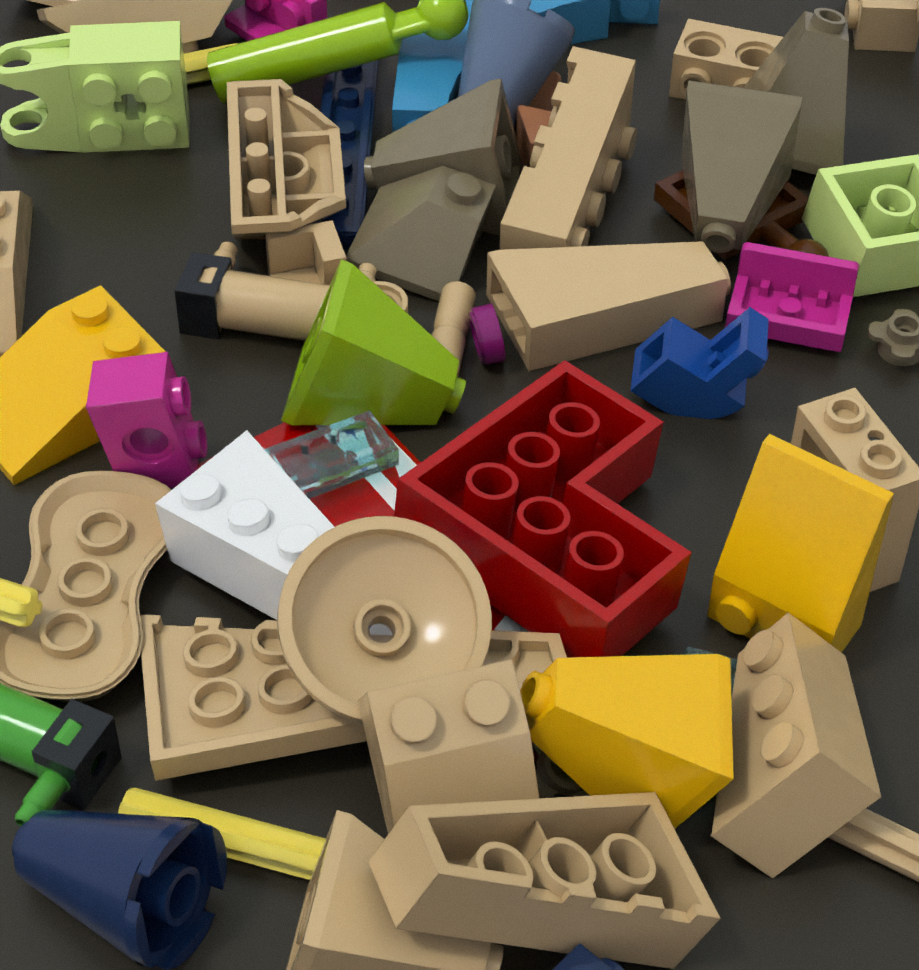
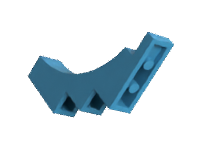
(432, 68)

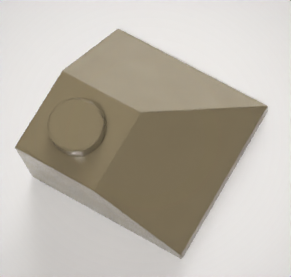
(423, 229)

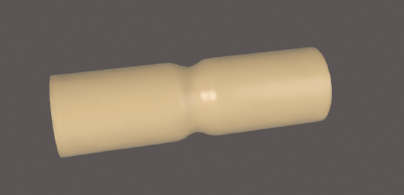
(452, 317)

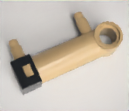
(219, 298)

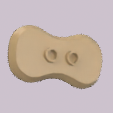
(88, 562)

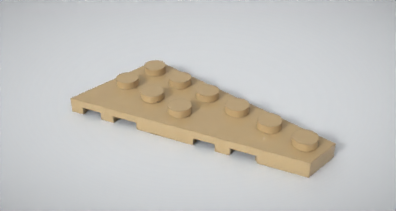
(232, 700)

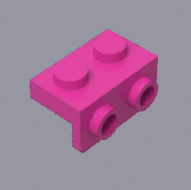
(798, 292)

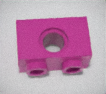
(146, 417)

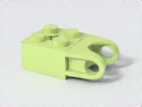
(100, 89)
(870, 218)

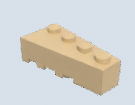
(574, 156)
(548, 876)

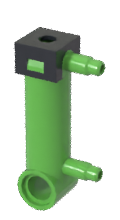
(65, 748)

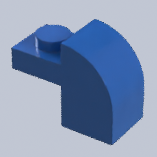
(698, 375)

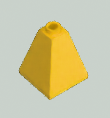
(637, 725)

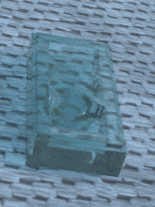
(336, 454)

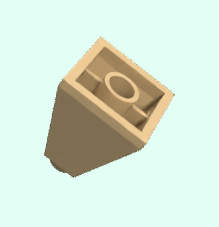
(350, 926)

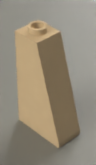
(601, 297)

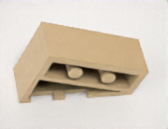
(795, 749)

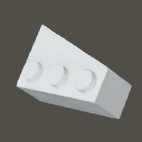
(240, 523)

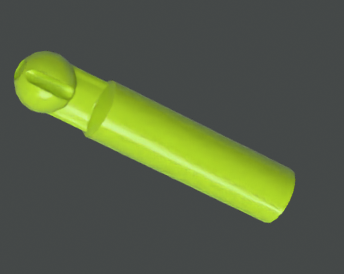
(333, 43)

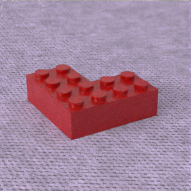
(541, 518)

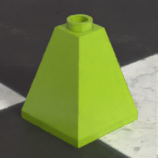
(370, 358)

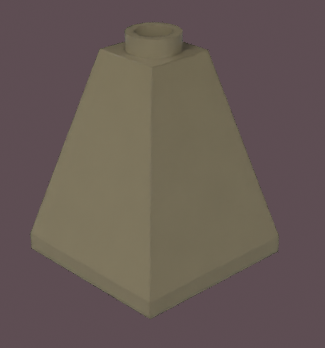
(812, 65)
(465, 135)
(735, 158)

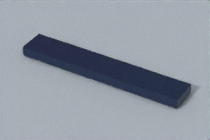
(351, 105)

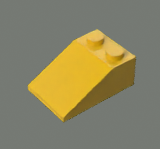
(49, 380)
(800, 546)

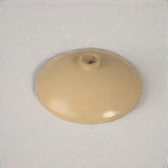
(386, 575)

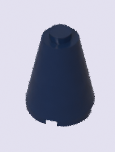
(127, 877)

